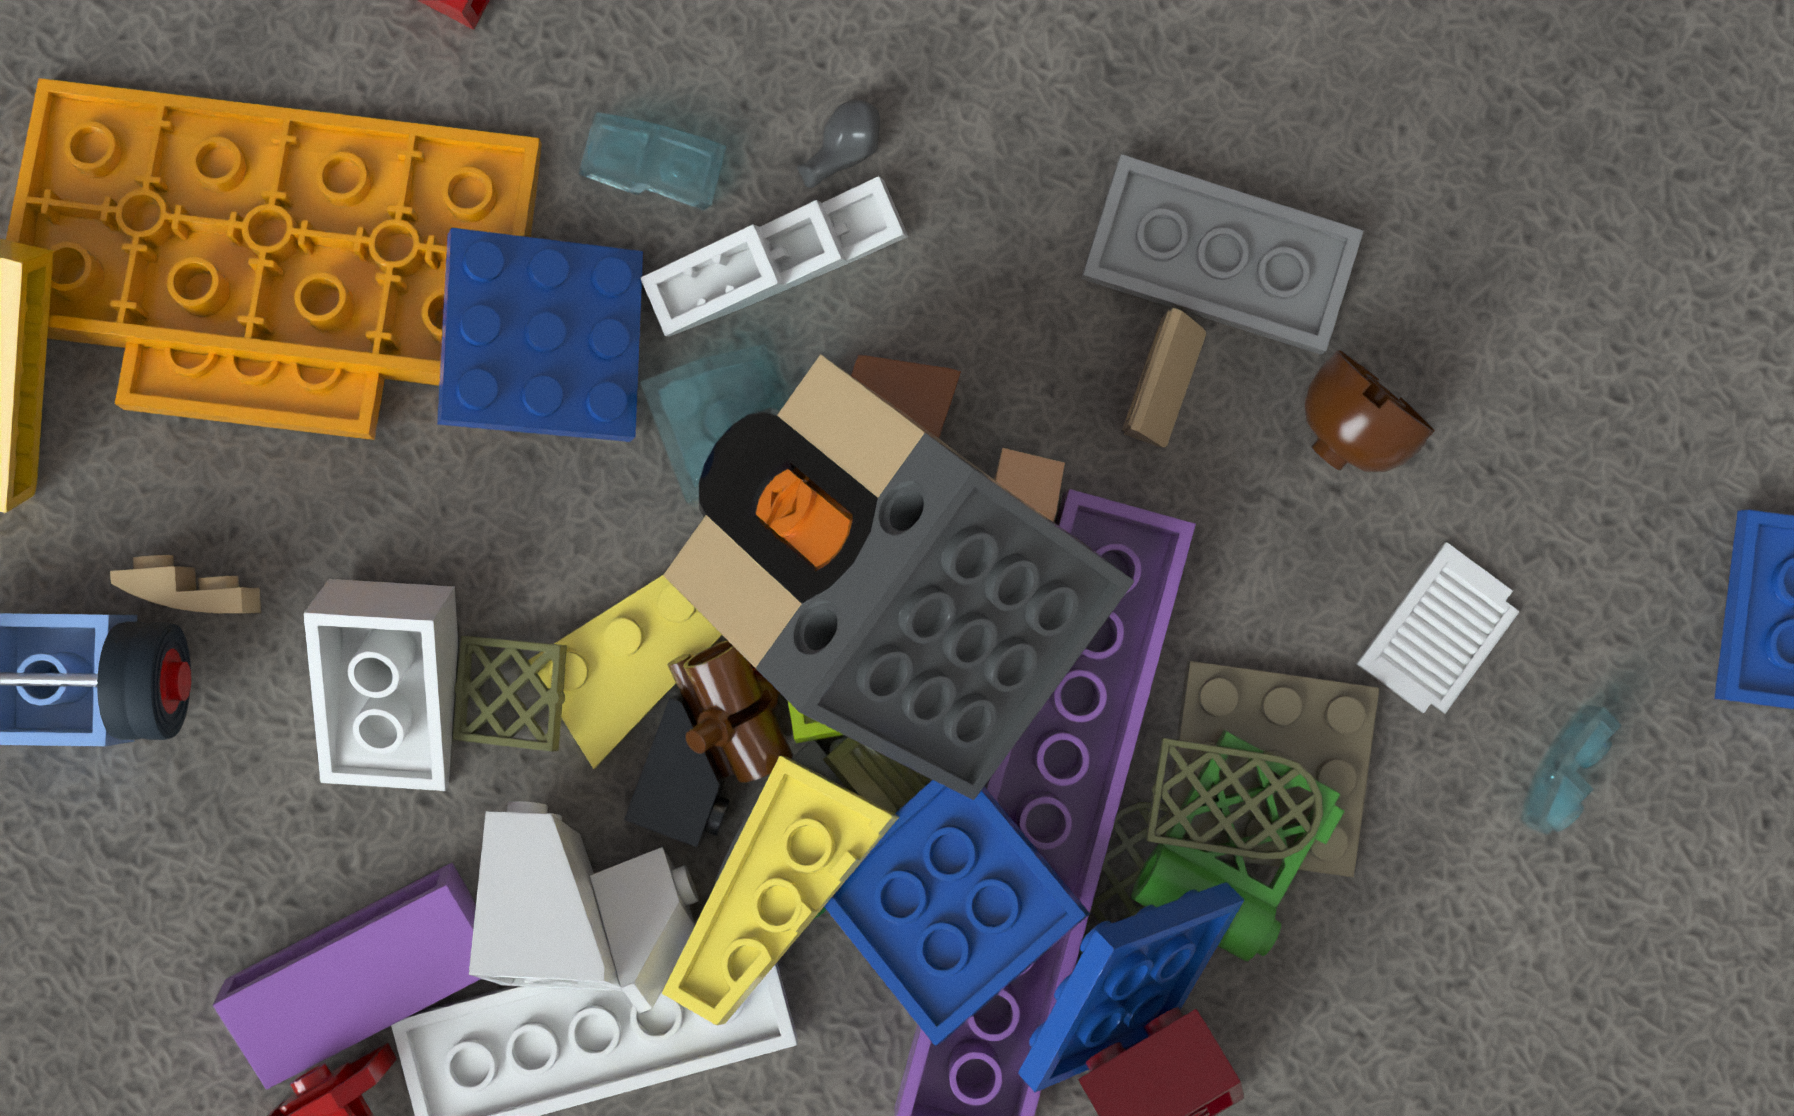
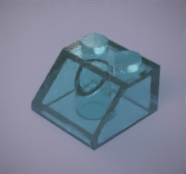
(703, 400)

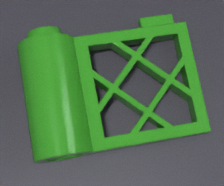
(1177, 869)

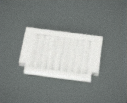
(1440, 632)

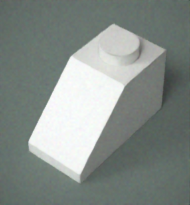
(645, 921)

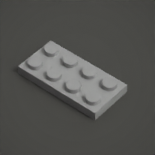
(1222, 254)

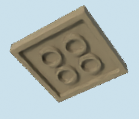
(1300, 718)

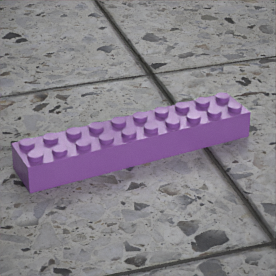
(1064, 796)

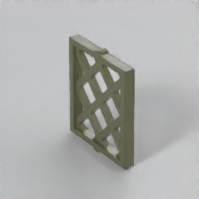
(552, 697)

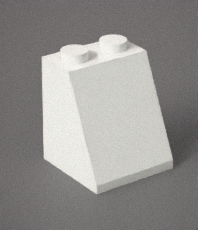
(538, 905)

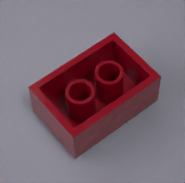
(1167, 1074)

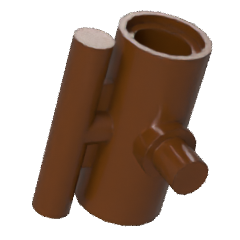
(730, 711)

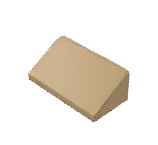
(1164, 378)

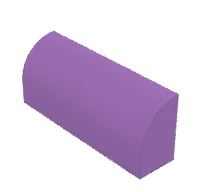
(352, 977)

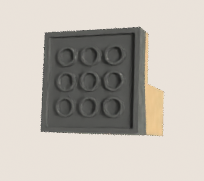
(889, 580)

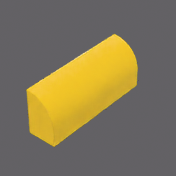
(23, 347)

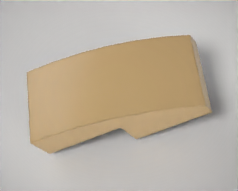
(175, 586)

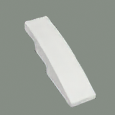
(773, 257)

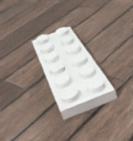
(568, 1047)

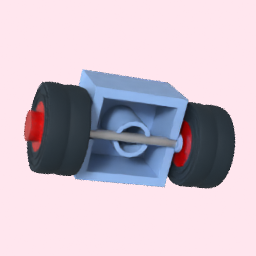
(91, 679)

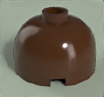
(1361, 418)

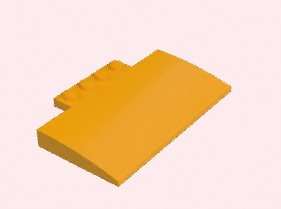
(256, 249)

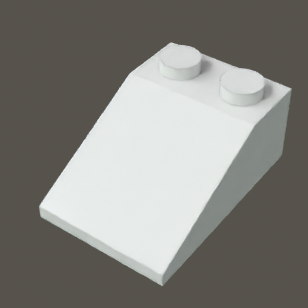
(383, 682)

